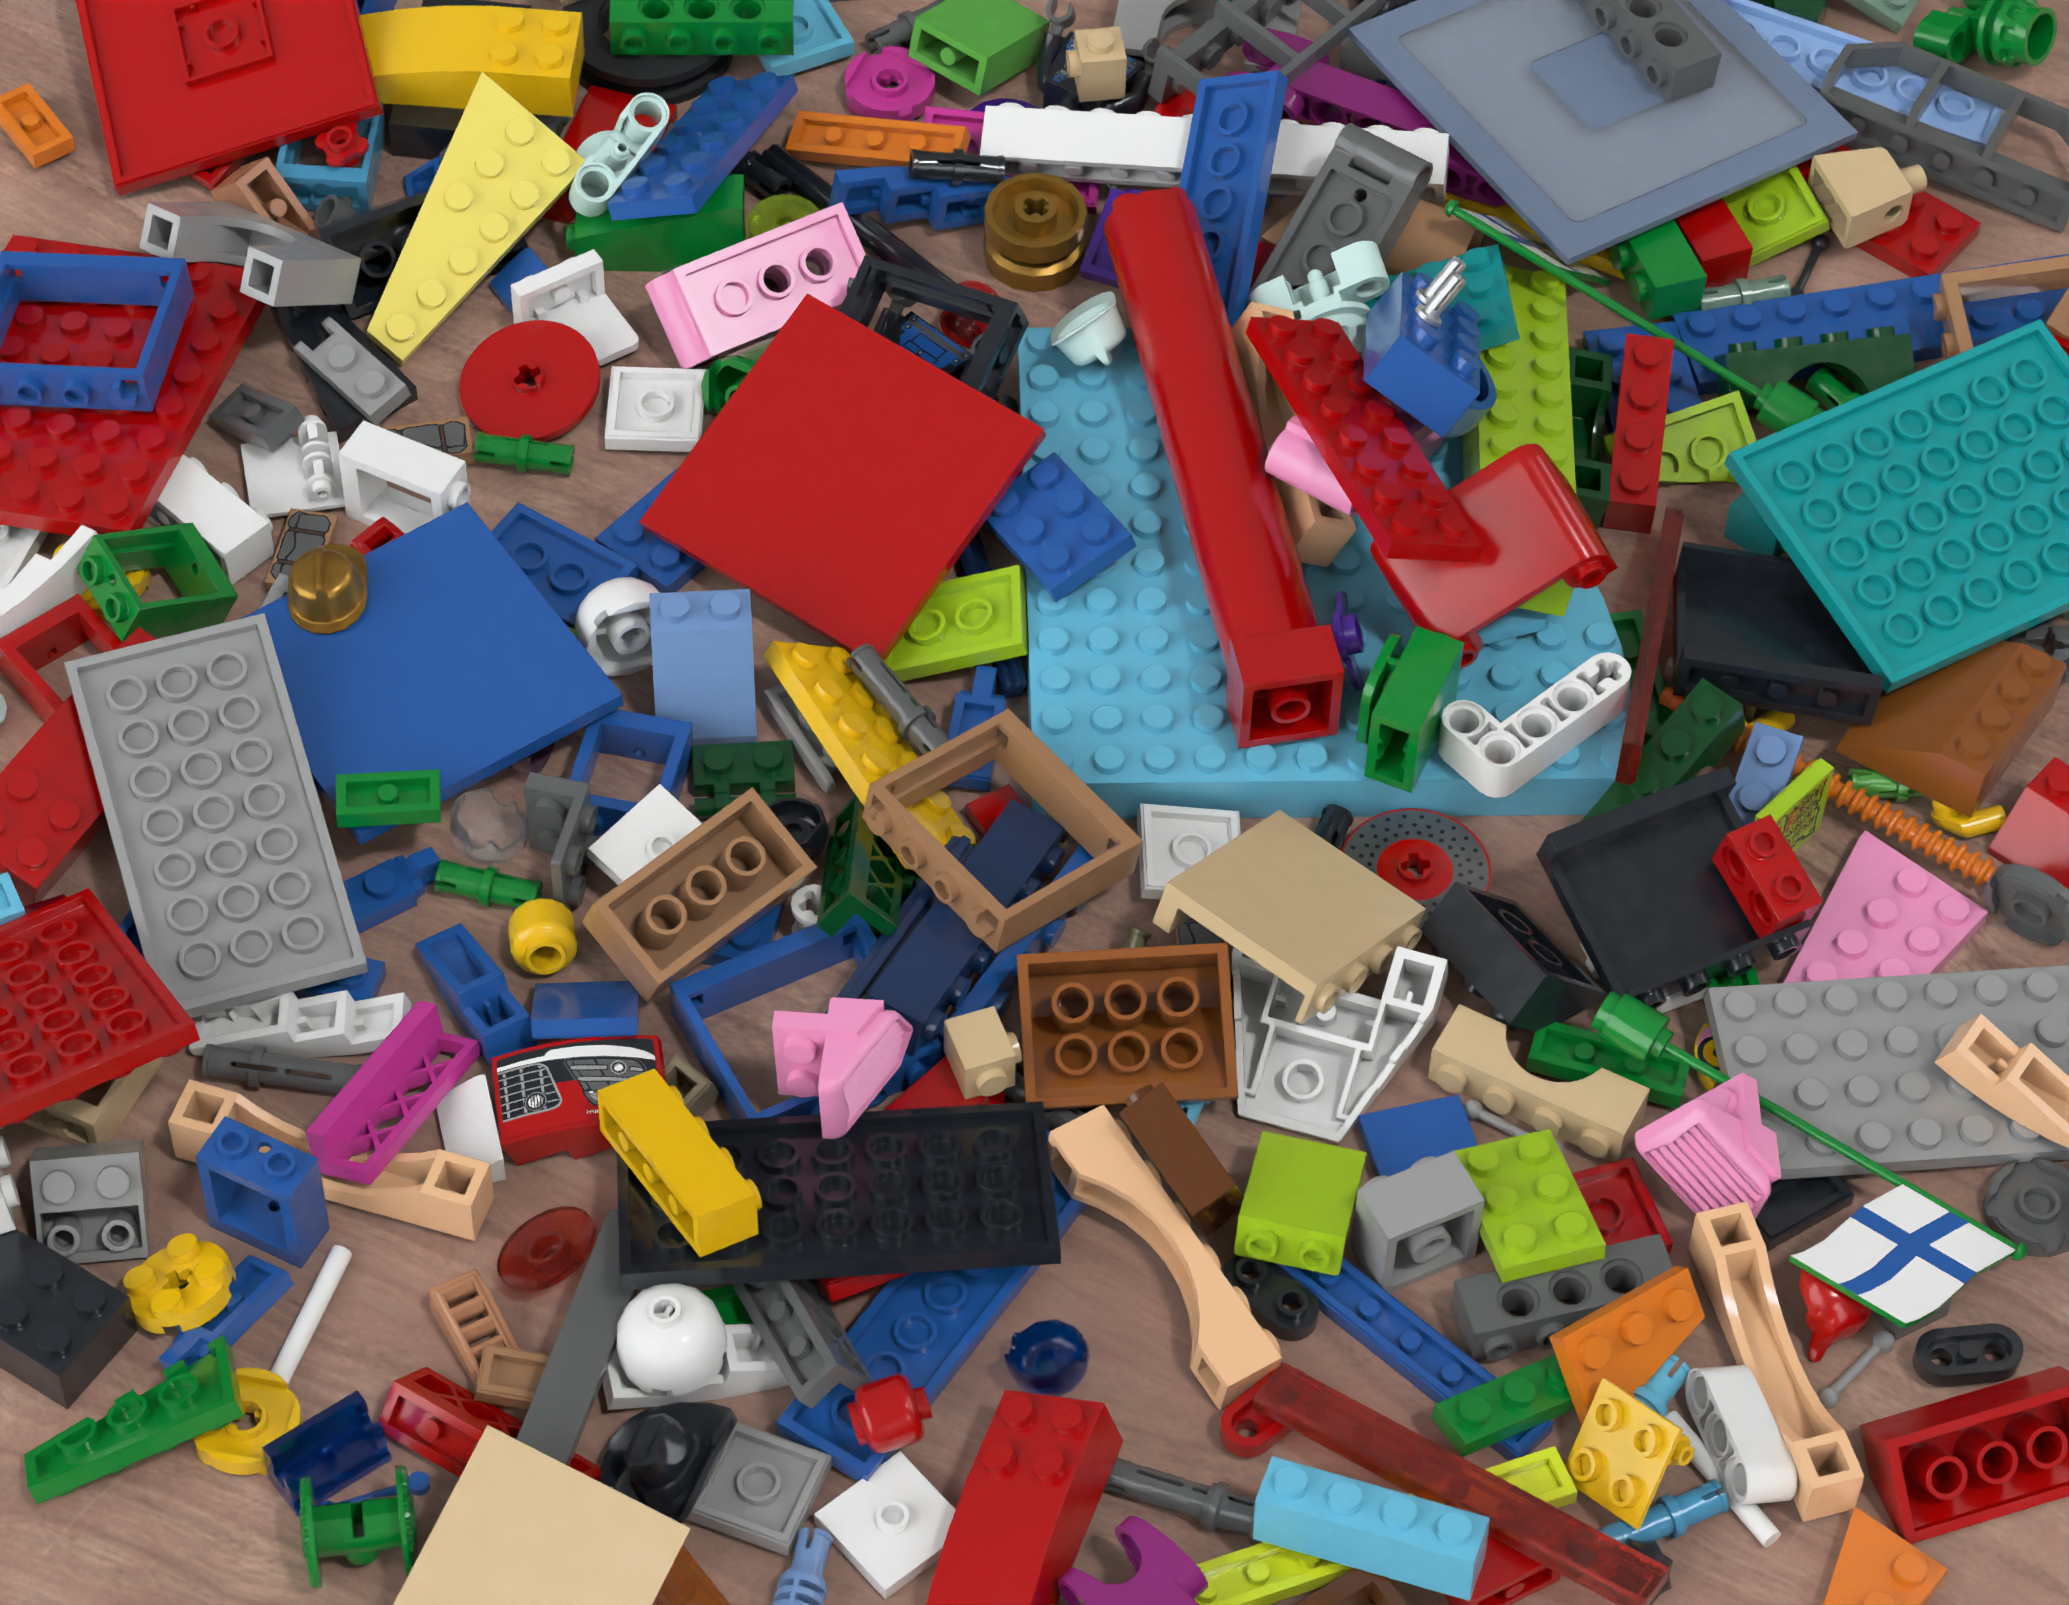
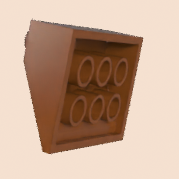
(1960, 724)
(1126, 1020)

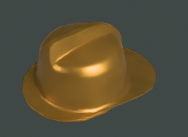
(328, 588)

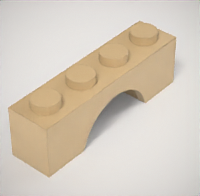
(1591, 1113)

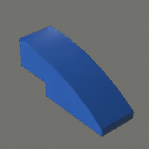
(476, 992)

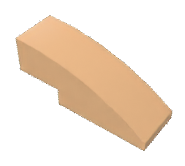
(2009, 1078)

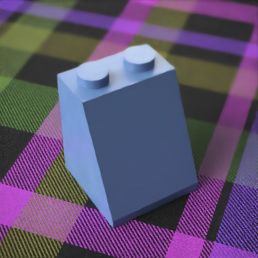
(705, 663)

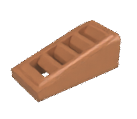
(460, 1301)

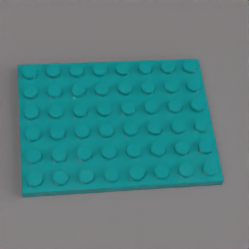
(1930, 504)

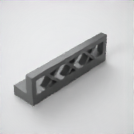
(803, 1337)

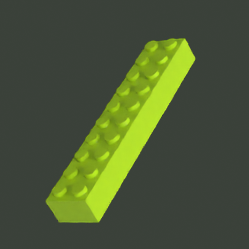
(1531, 395)

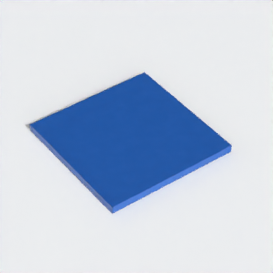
(441, 670)

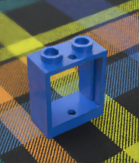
(637, 738)
(263, 1197)

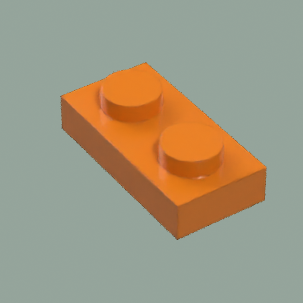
(34, 126)

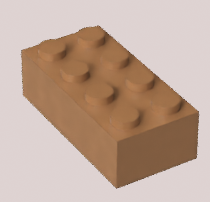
(699, 894)

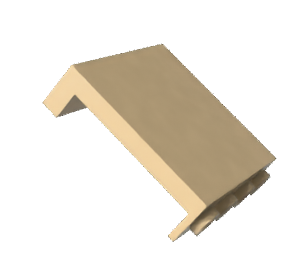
(1296, 910)
(540, 1536)

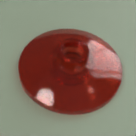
(546, 1249)

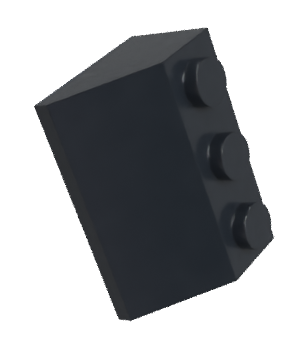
(378, 239)
(1508, 959)

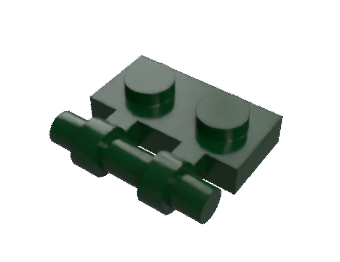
(736, 768)

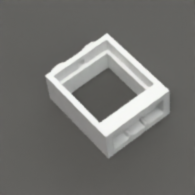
(381, 456)

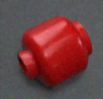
(889, 1413)

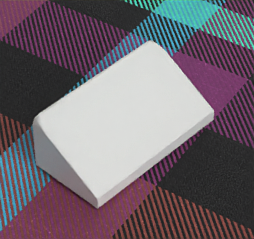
(470, 1124)

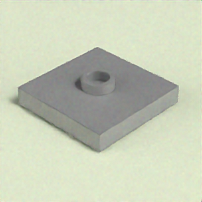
(762, 1489)

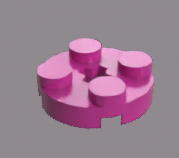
(868, 74)

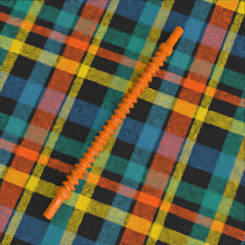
(1881, 815)

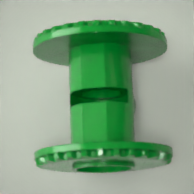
(357, 1528)

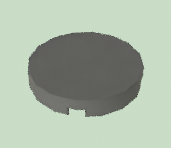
(2032, 902)
(2031, 1206)

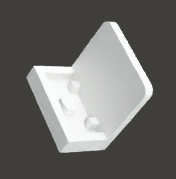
(577, 298)

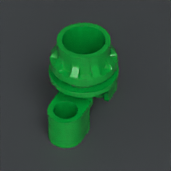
(1999, 30)

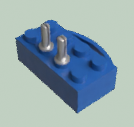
(1429, 352)

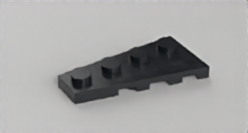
(305, 325)

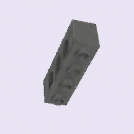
(1660, 43)
(1483, 1300)

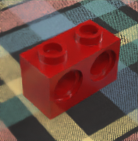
(1766, 877)

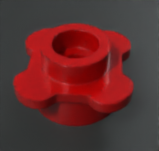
(342, 145)

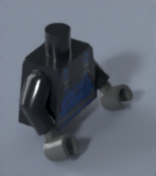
(1062, 90)
(923, 339)

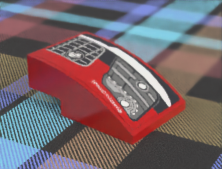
(551, 1097)

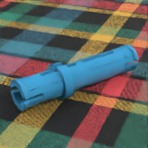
(1673, 1514)

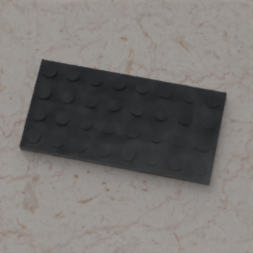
(880, 1200)

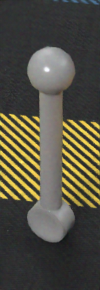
(1475, 1110)
(1881, 1344)

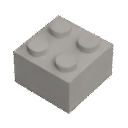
(1417, 1222)

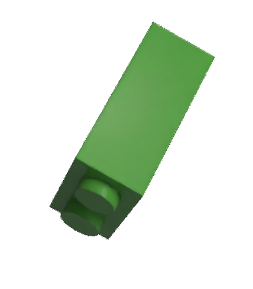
(978, 41)

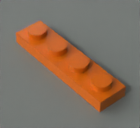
(868, 139)

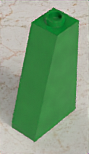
(663, 241)

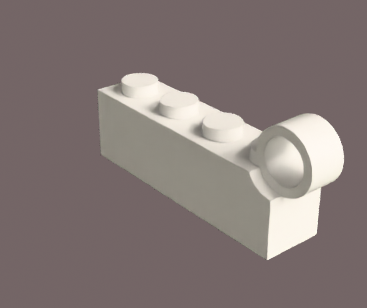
(231, 528)

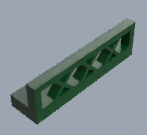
(850, 875)

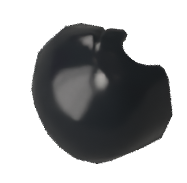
(804, 823)

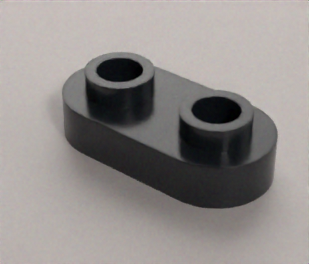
(1270, 1294)
(1964, 1353)

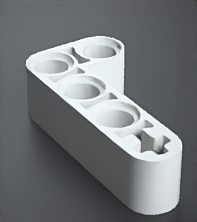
(1510, 753)

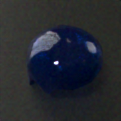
(1048, 1358)

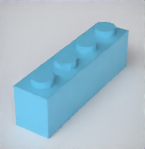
(1370, 1528)

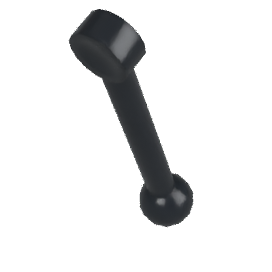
(1819, 244)

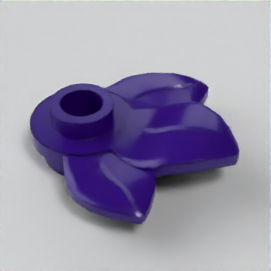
(1348, 638)

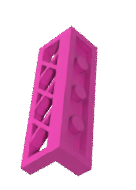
(378, 1092)

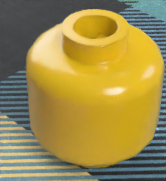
(542, 936)

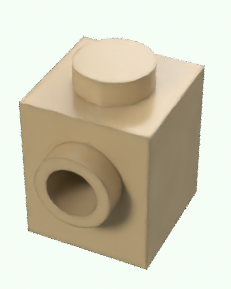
(1098, 64)
(981, 1053)

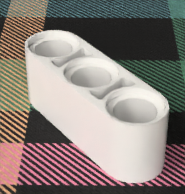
(1740, 1434)

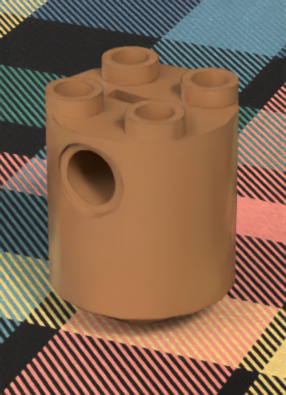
(1430, 238)

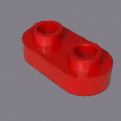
(1241, 1416)

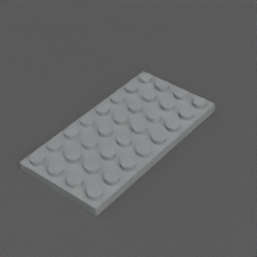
(215, 816)
(1864, 1068)

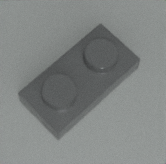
(257, 417)

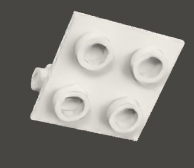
(297, 473)

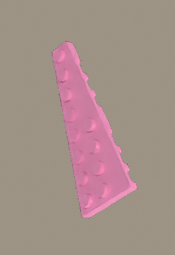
(1885, 920)

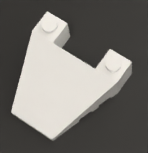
(1336, 1062)

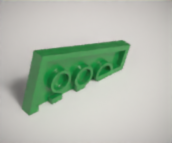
(139, 1426)

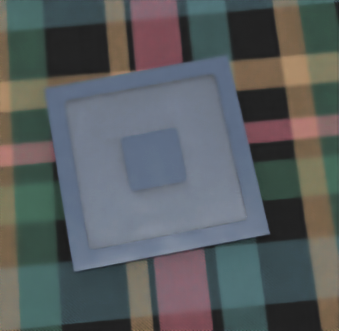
(1577, 129)

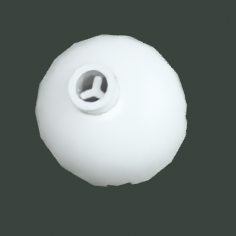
(617, 626)
(671, 1339)

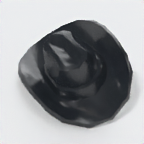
(668, 1455)

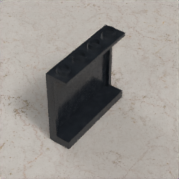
(1764, 637)
(1652, 897)

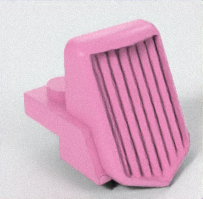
(839, 1057)
(1715, 1148)

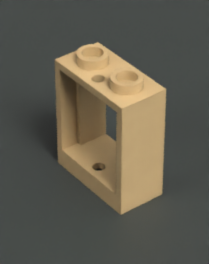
(86, 1123)

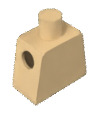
(1863, 192)

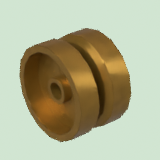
(1035, 232)

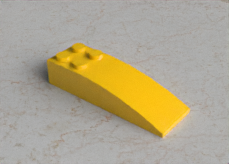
(441, 50)

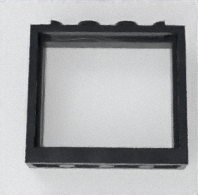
(1003, 316)

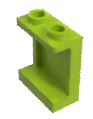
(1299, 1203)

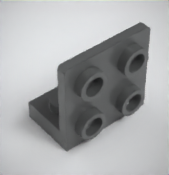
(562, 826)

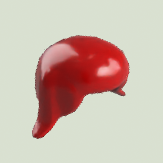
(1829, 1314)

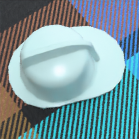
(1090, 330)

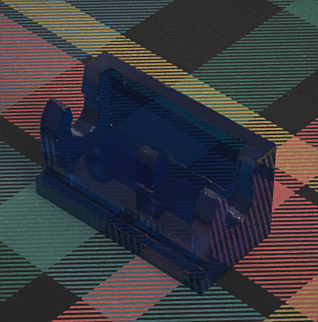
(331, 1448)

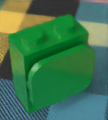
(1406, 703)

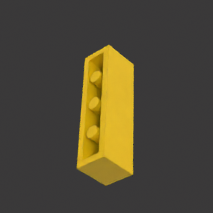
(679, 1162)

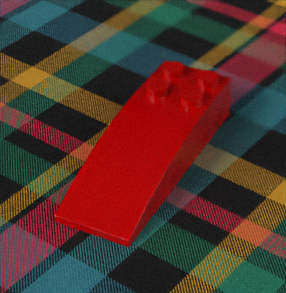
(50, 801)
(1026, 1501)

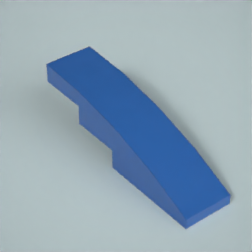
(905, 199)

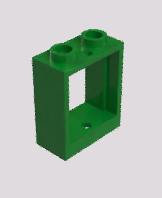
(180, 550)

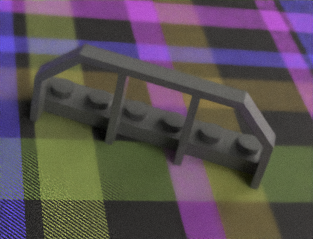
(1240, 21)
(1943, 155)

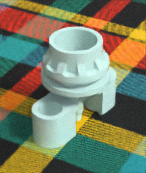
(616, 154)
(1336, 296)

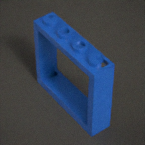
(94, 280)
(760, 973)

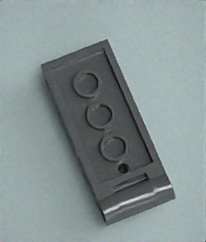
(1333, 210)

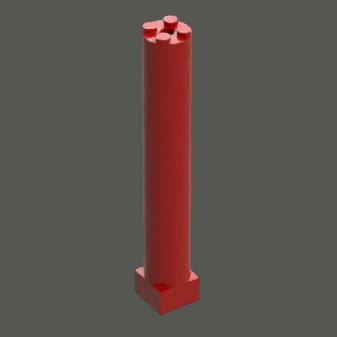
(1277, 657)

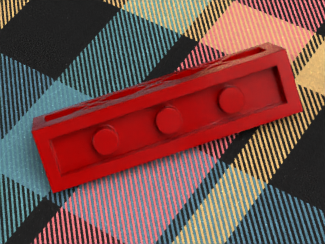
(446, 1421)

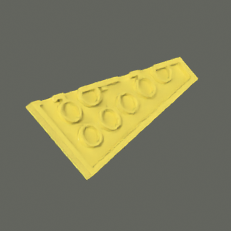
(485, 197)

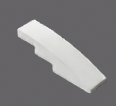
(44, 583)
(305, 1026)
(745, 1370)

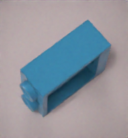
(316, 182)

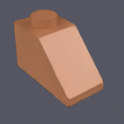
(266, 193)

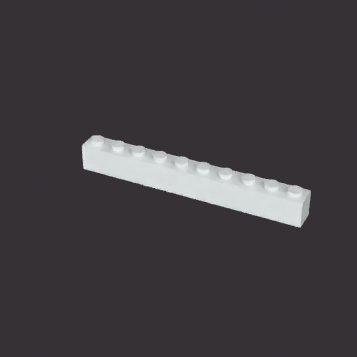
(1152, 147)

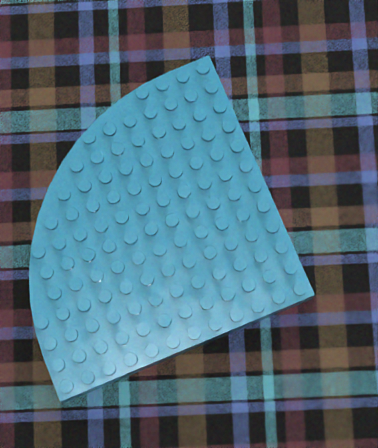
(1135, 675)

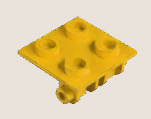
(1624, 1453)

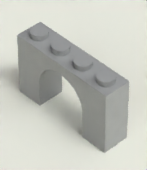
(1160, 18)
(278, 261)

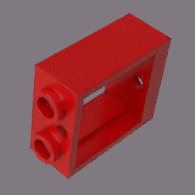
(45, 641)

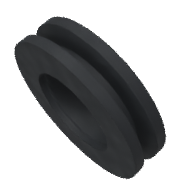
(668, 76)

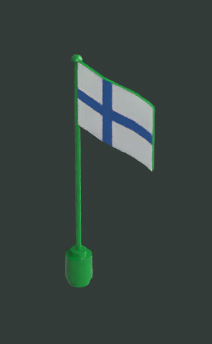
(1778, 405)
(1893, 1254)

